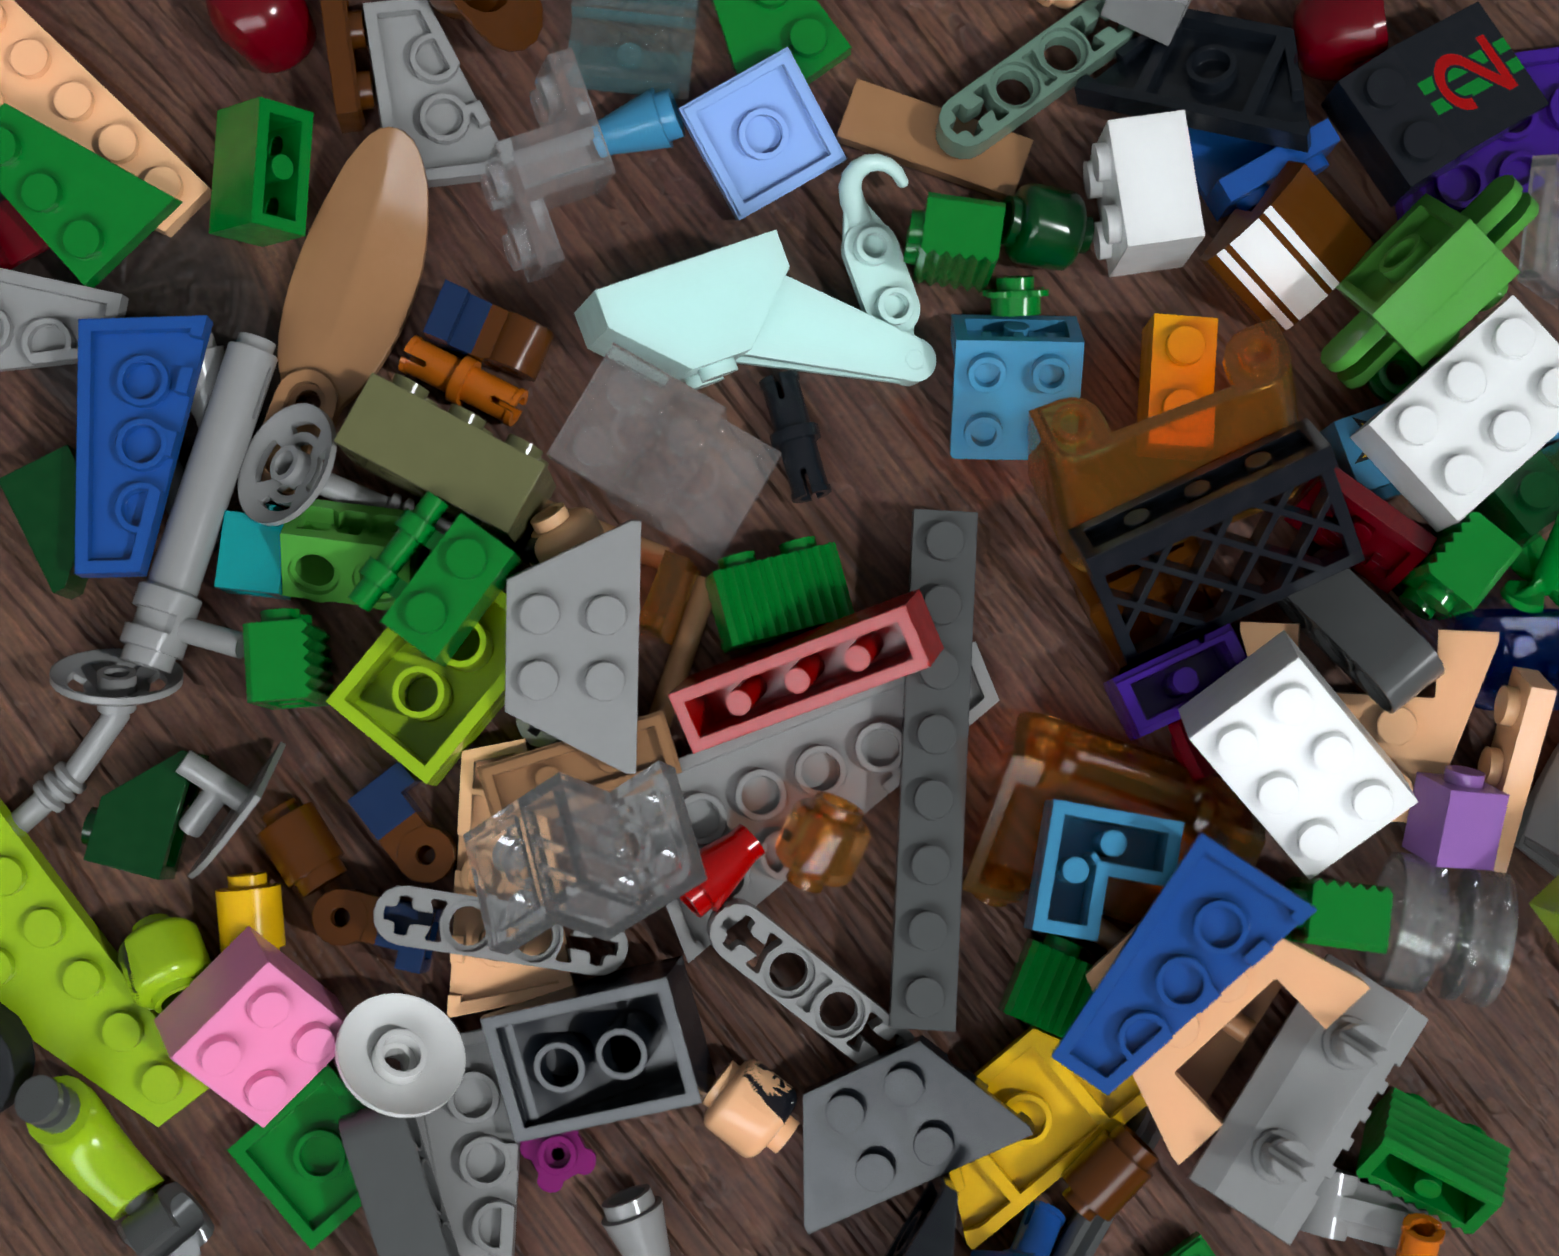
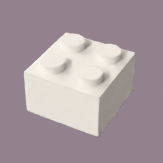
(1144, 194)

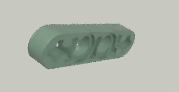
(1031, 69)

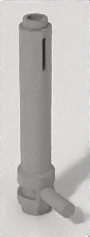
(168, 599)

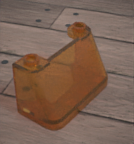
(1088, 469)
(1081, 766)

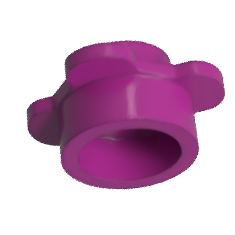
(552, 1171)

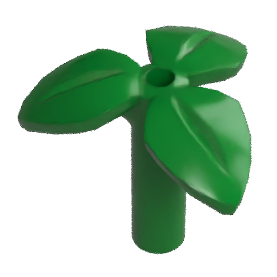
(1540, 567)

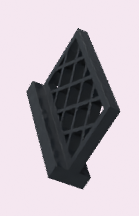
(1149, 525)

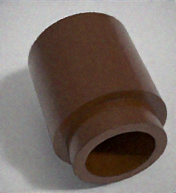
(301, 846)
(1108, 1173)

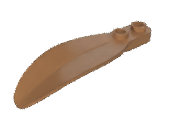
(354, 279)

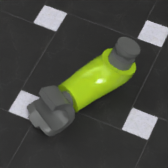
(109, 1169)

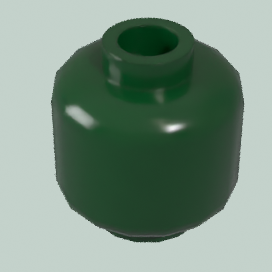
(1046, 227)

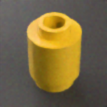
(250, 903)

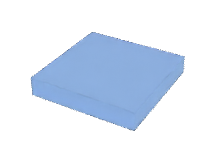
(761, 133)

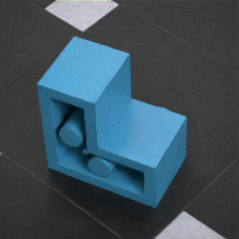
(1080, 851)

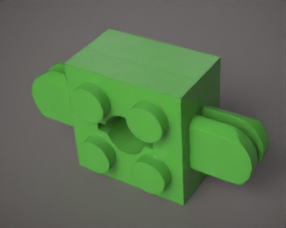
(1428, 280)

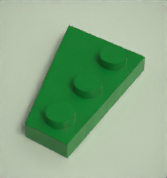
(75, 198)

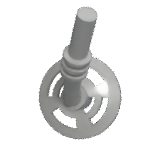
(302, 471)
(116, 692)

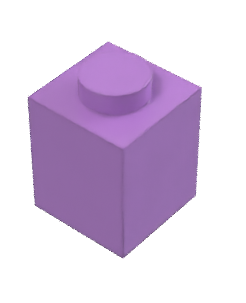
(1456, 819)

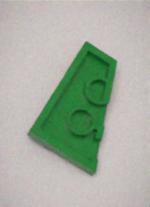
(766, 26)

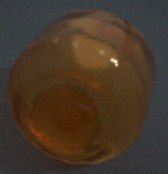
(822, 842)

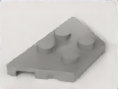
(578, 645)

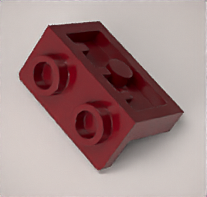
(1387, 537)

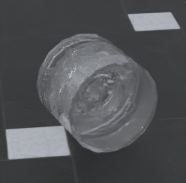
(1446, 930)

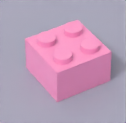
(253, 1027)

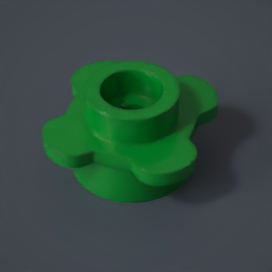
(1015, 296)

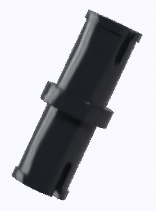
(795, 436)

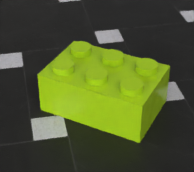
(423, 709)

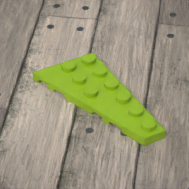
(71, 988)

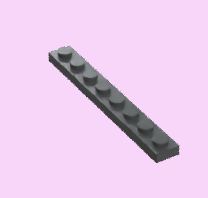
(934, 780)

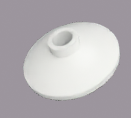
(414, 1035)

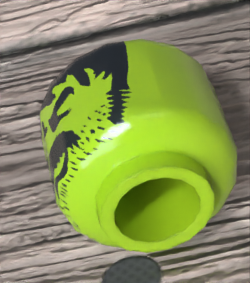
(161, 959)

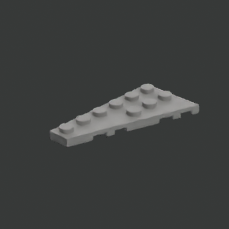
(758, 777)

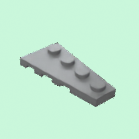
(475, 1157)

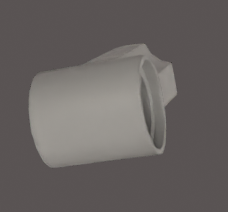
(1357, 1211)

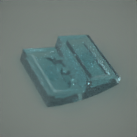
(635, 44)

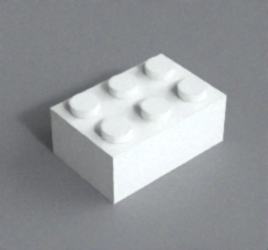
(1469, 416)
(1296, 755)

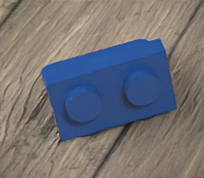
(1239, 171)

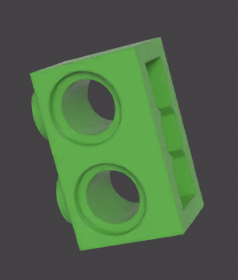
(330, 546)

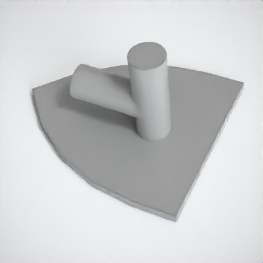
(216, 791)

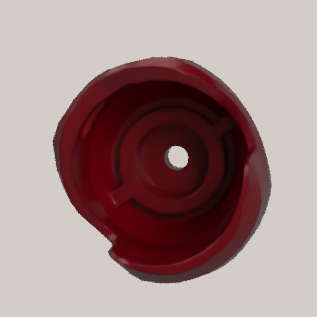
(265, 32)
(1337, 35)

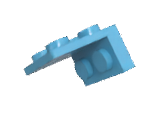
(1004, 373)

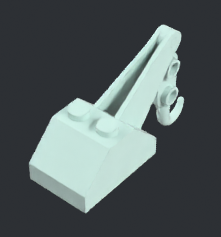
(744, 309)

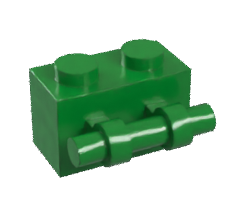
(448, 589)

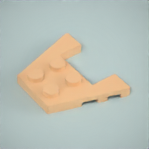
(1426, 728)
(1175, 1106)

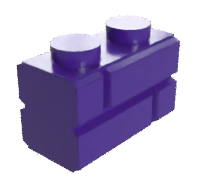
(1154, 691)

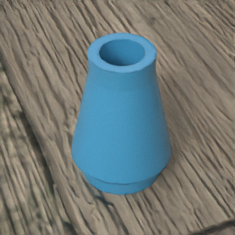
(643, 123)

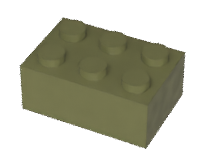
(449, 453)

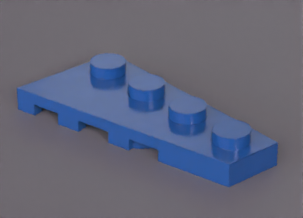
(131, 423)
(1189, 947)

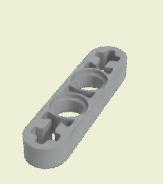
(415, 936)
(808, 994)

